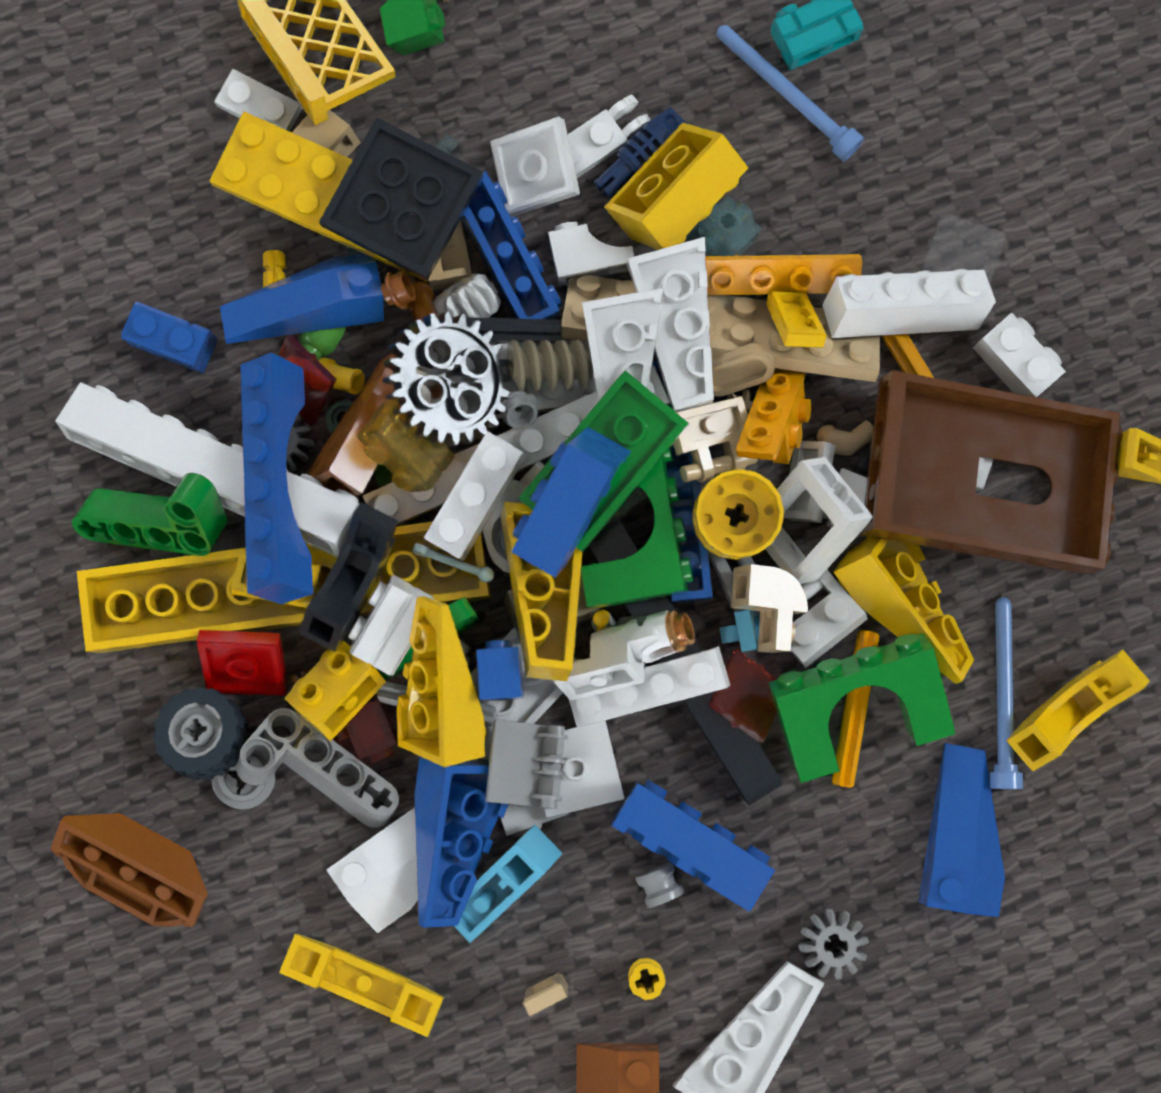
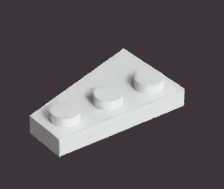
(622, 336)

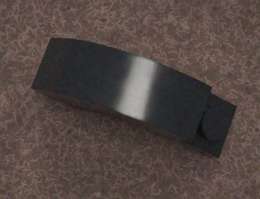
(351, 578)

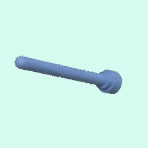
(842, 139)
(1005, 773)

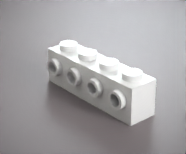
(908, 303)

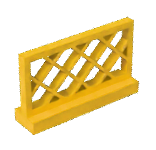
(290, 61)

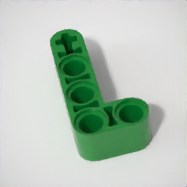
(178, 524)

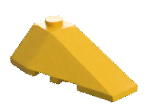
(892, 588)
(440, 707)

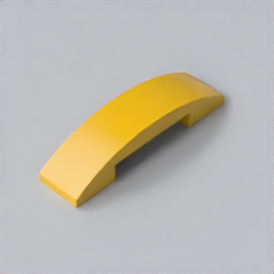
(363, 983)

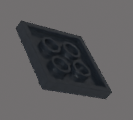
(401, 198)

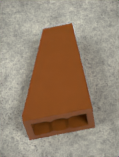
(343, 460)

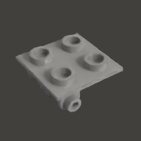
(525, 764)

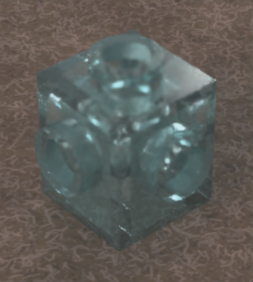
(729, 228)

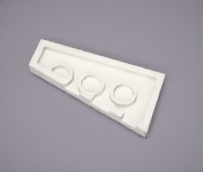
(684, 322)
(756, 1039)

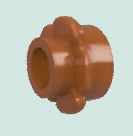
(398, 289)

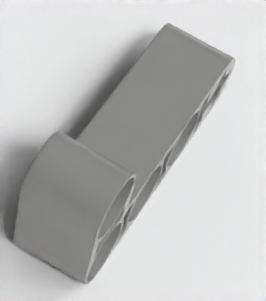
(319, 774)

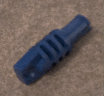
(638, 151)

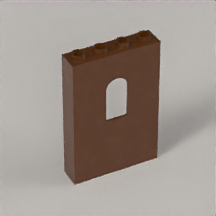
(928, 465)

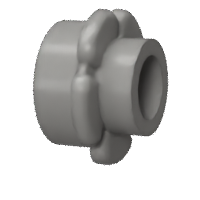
(523, 416)

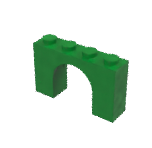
(658, 566)
(808, 697)

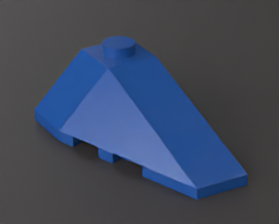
(321, 297)
(451, 836)
(963, 847)

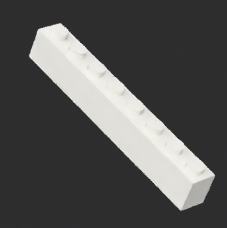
(170, 451)

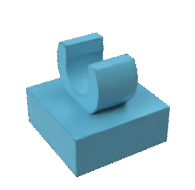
(745, 630)

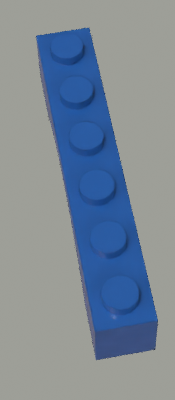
(275, 550)

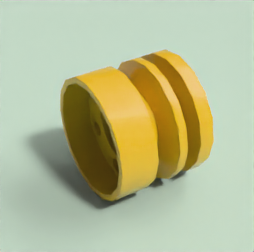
(758, 503)

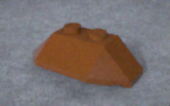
(132, 867)

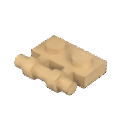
(709, 427)

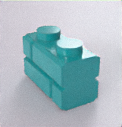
(814, 30)

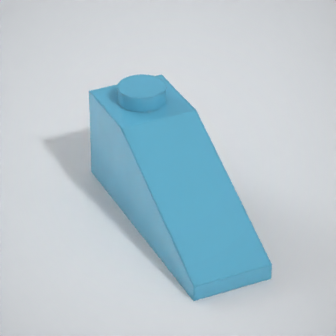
(507, 881)

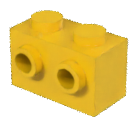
(334, 690)

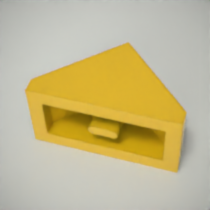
(1139, 456)

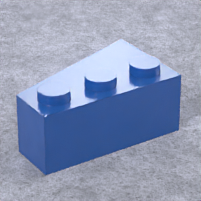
(567, 500)

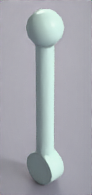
(485, 574)

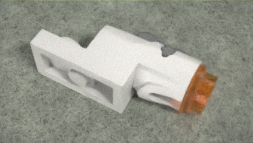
(621, 650)

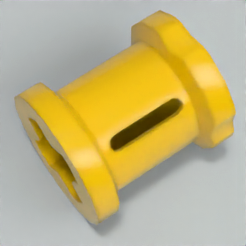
(639, 988)

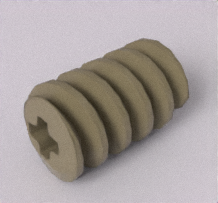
(550, 364)

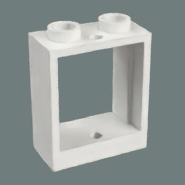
(838, 504)

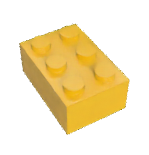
(677, 187)

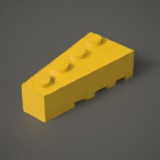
(543, 606)

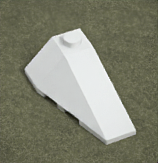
(381, 874)

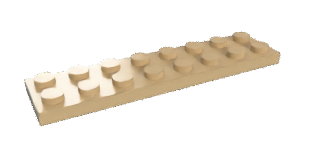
(741, 322)

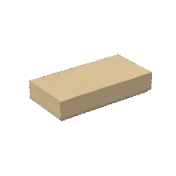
(545, 993)

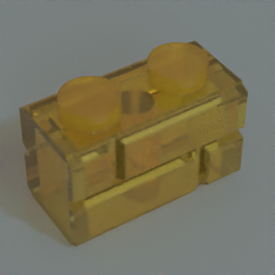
(411, 460)

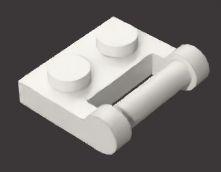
(826, 621)

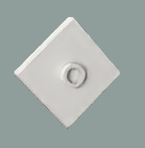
(535, 166)
(588, 771)

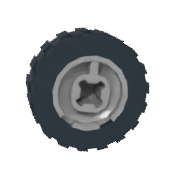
(200, 733)

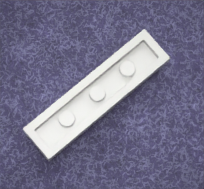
(662, 685)

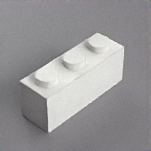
(475, 496)

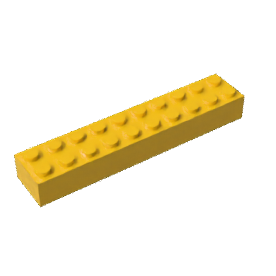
(185, 594)

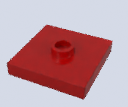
(243, 662)

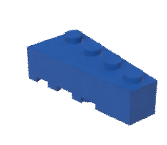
(693, 845)

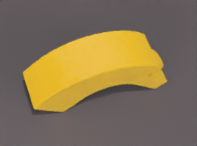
(1074, 707)

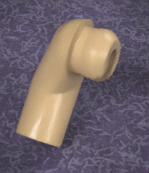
(846, 442)

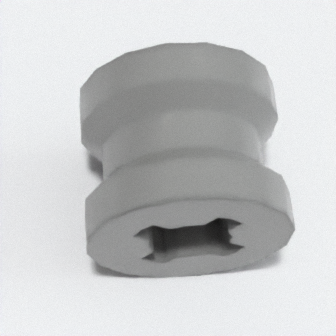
(659, 885)

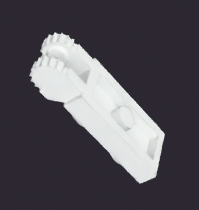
(602, 136)

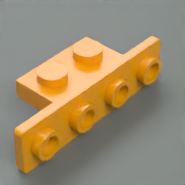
(778, 273)
(776, 418)

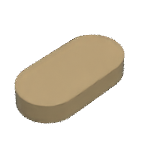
(742, 368)

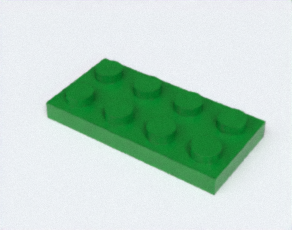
(635, 421)

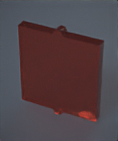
(317, 379)
(748, 698)

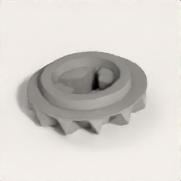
(227, 787)

